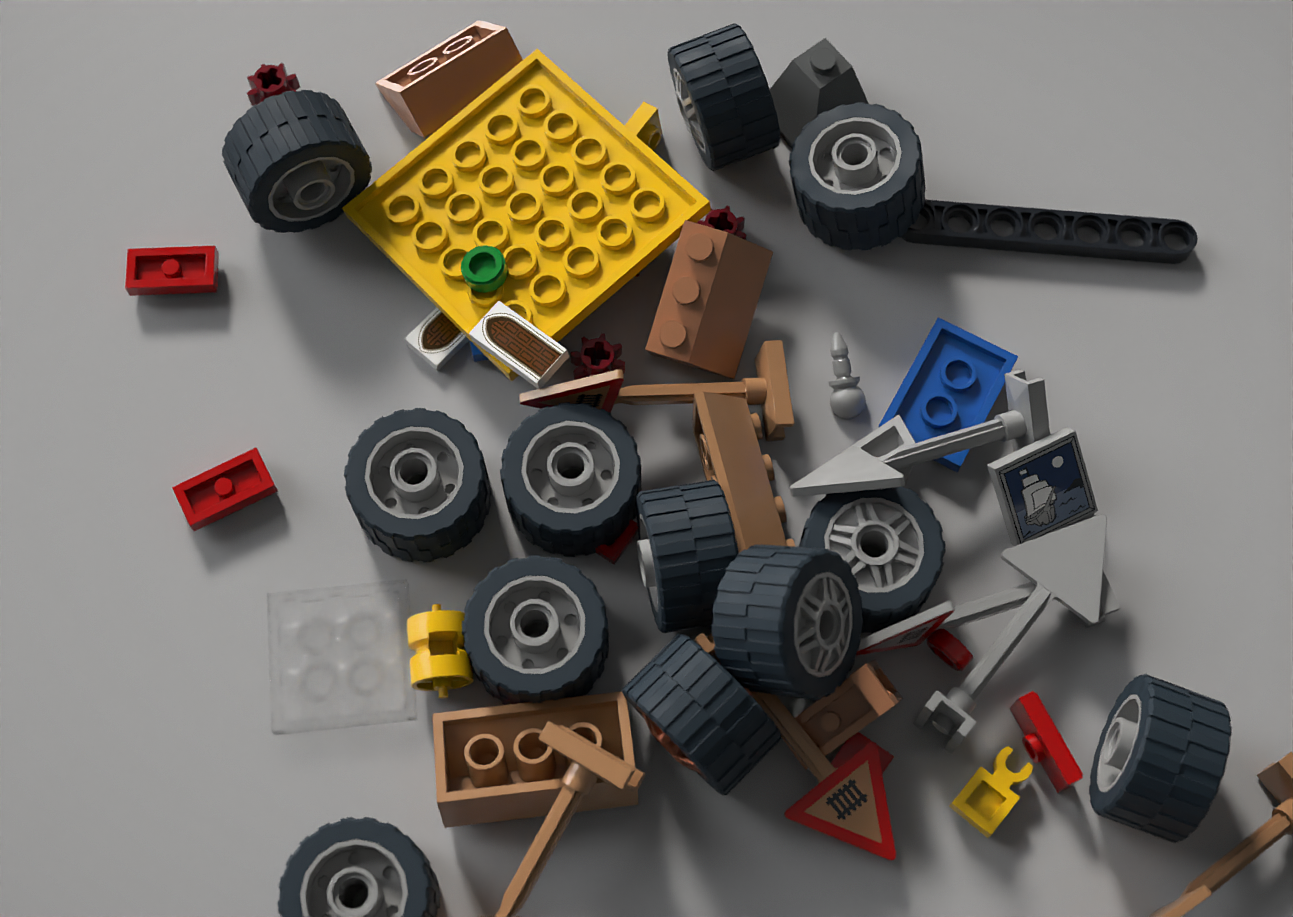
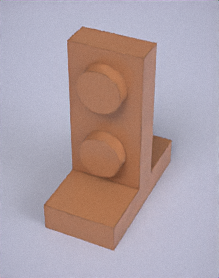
(849, 709)

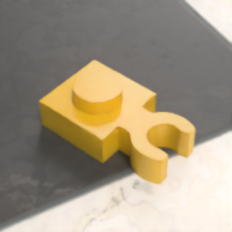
(987, 796)

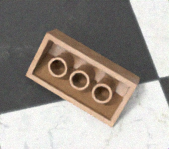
(732, 457)
(499, 769)

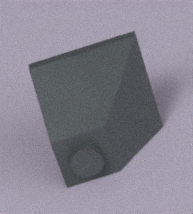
(813, 85)

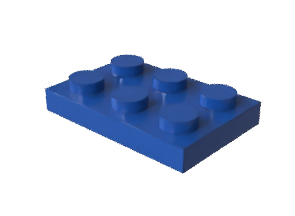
(950, 386)

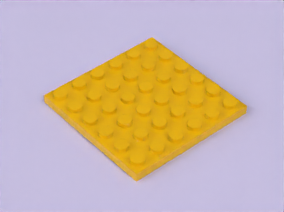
(544, 183)

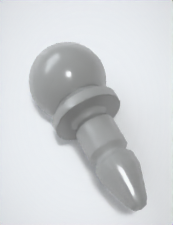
(847, 398)

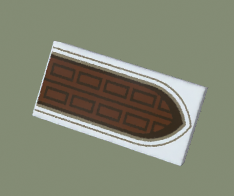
(436, 339)
(519, 345)

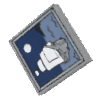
(1043, 487)

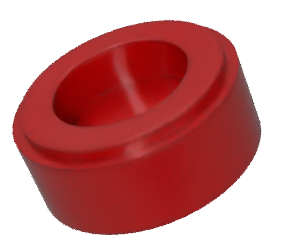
(949, 649)

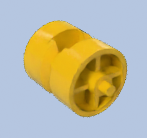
(440, 652)

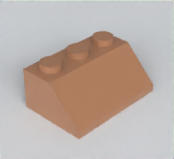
(449, 76)
(709, 300)

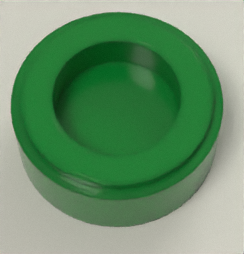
(484, 269)

